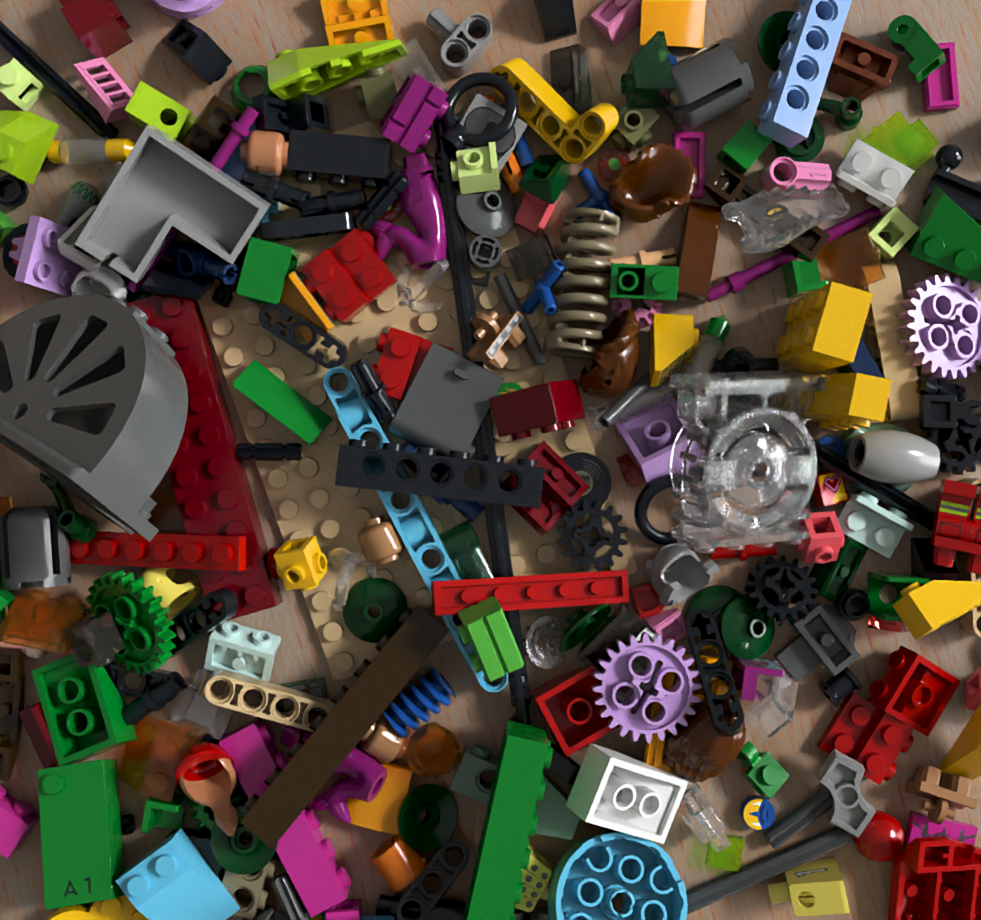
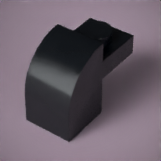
(296, 113)

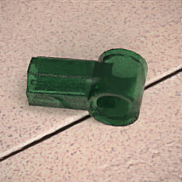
(464, 548)

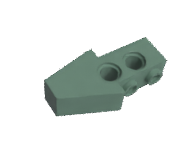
(553, 815)

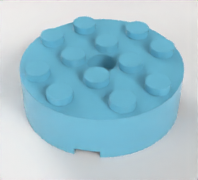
(611, 865)

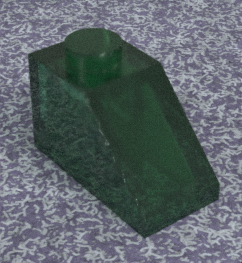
(649, 76)

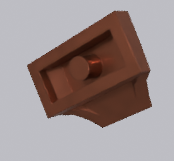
(860, 68)

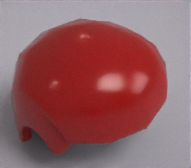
(880, 838)

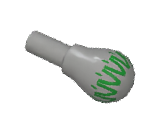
(78, 201)

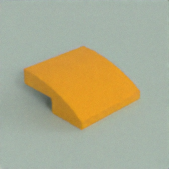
(678, 19)
(356, 21)
(383, 810)

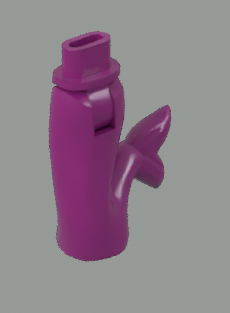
(425, 211)
(363, 780)

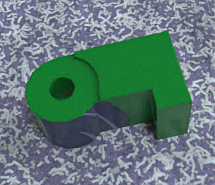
(911, 38)

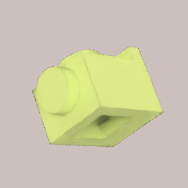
(15, 79)
(476, 169)
(897, 230)

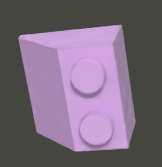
(650, 438)

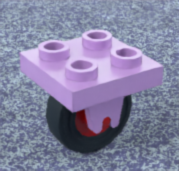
(34, 256)

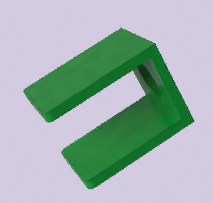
(265, 271)
(876, 581)

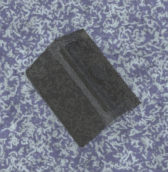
(615, 626)

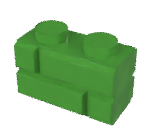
(490, 638)

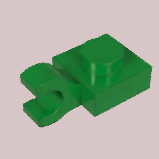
(763, 770)

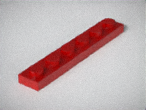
(163, 551)
(532, 591)

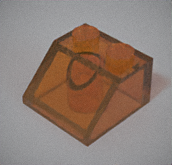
(40, 620)
(152, 757)

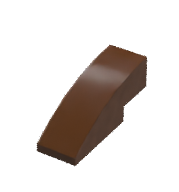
(697, 250)

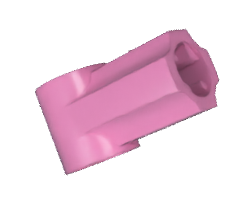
(796, 173)

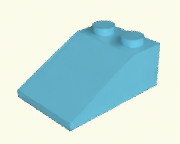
(176, 884)

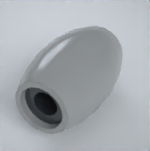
(893, 457)

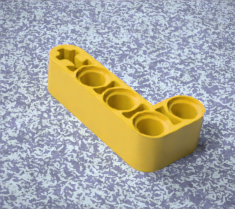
(552, 105)

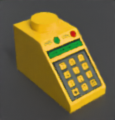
(670, 344)

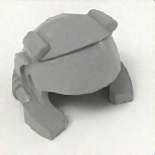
(678, 573)

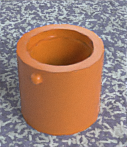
(398, 862)

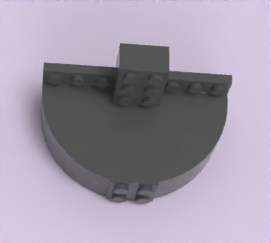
(93, 402)

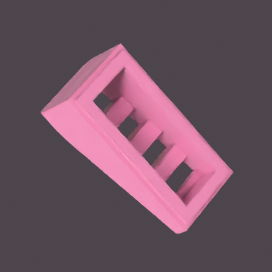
(108, 110)

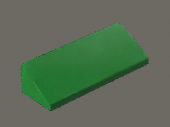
(282, 402)

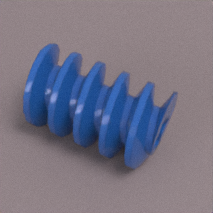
(419, 703)

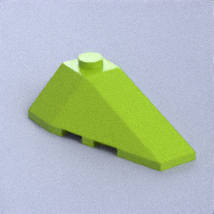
(327, 67)
(24, 143)

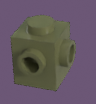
(376, 91)
(634, 128)

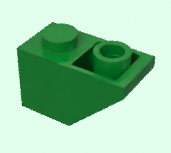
(644, 282)

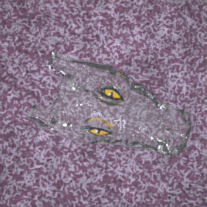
(779, 217)

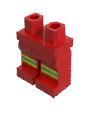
(954, 527)

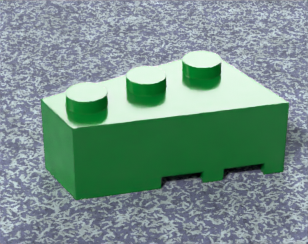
(947, 237)

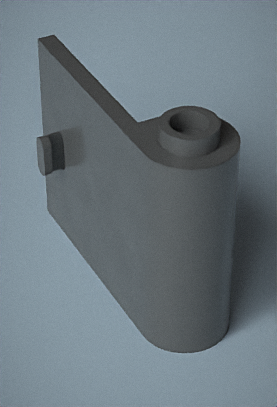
(443, 408)

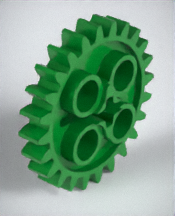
(137, 618)

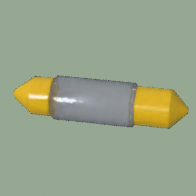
(89, 150)

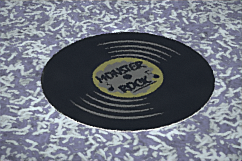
(594, 473)

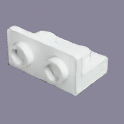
(873, 174)

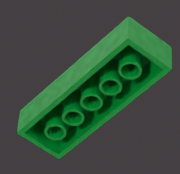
(508, 823)

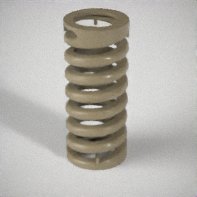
(557, 339)

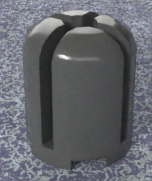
(708, 85)
(33, 548)

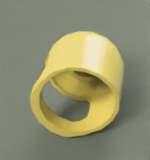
(169, 591)

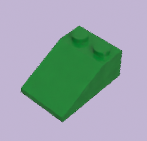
(81, 710)

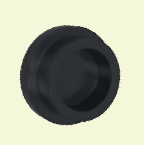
(13, 191)
(853, 604)

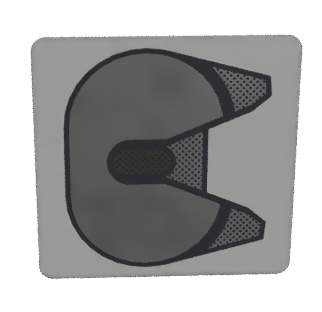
(484, 116)

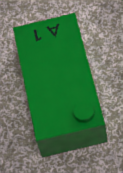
(80, 833)

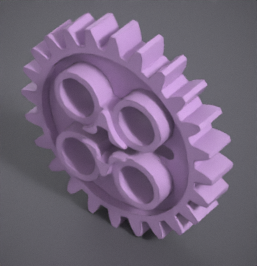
(942, 327)
(673, 700)

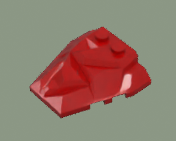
(936, 881)

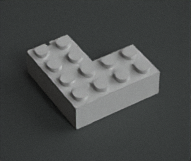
(164, 189)

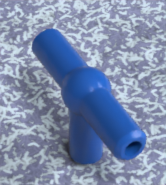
(599, 196)
(542, 290)

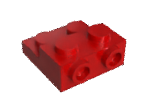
(348, 276)
(400, 360)
(913, 690)
(867, 736)

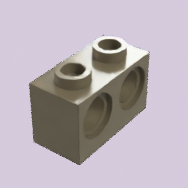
(252, 882)

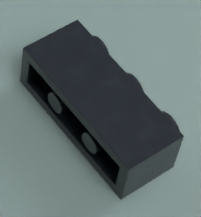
(339, 159)

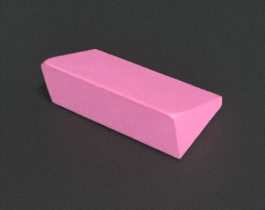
(616, 18)

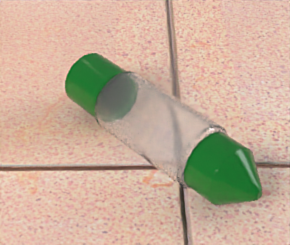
(709, 346)

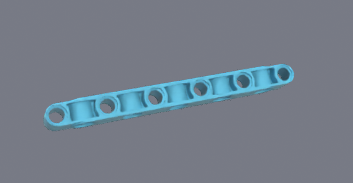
(411, 522)

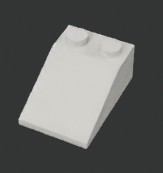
(625, 794)

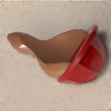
(209, 780)

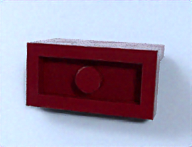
(37, 729)

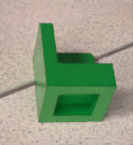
(744, 147)
(802, 277)
(164, 814)

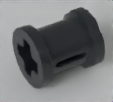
(840, 686)

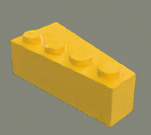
(850, 401)

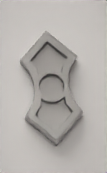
(843, 779)

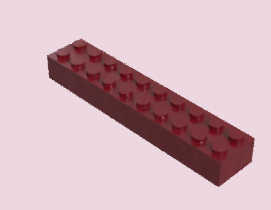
(205, 470)

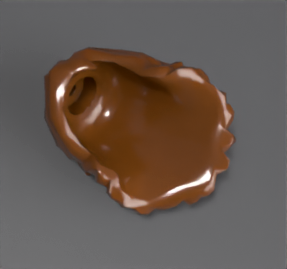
(652, 184)
(615, 361)
(699, 750)

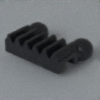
(960, 190)

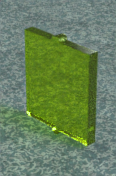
(900, 142)

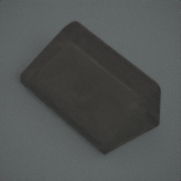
(572, 76)

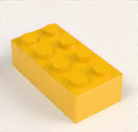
(823, 328)

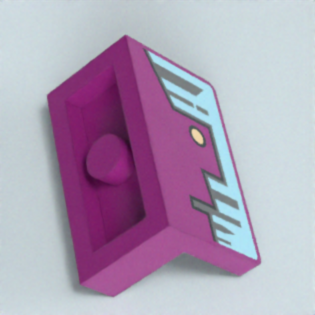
(746, 673)

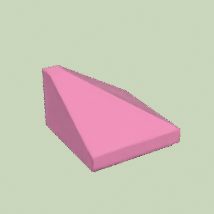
(668, 624)

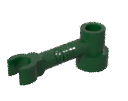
(843, 119)
(77, 525)

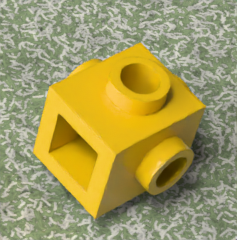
(300, 563)

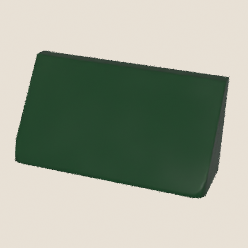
(546, 177)
(837, 575)

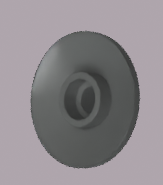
(481, 217)

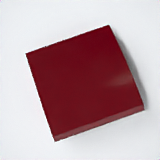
(559, 490)

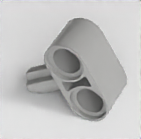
(460, 41)

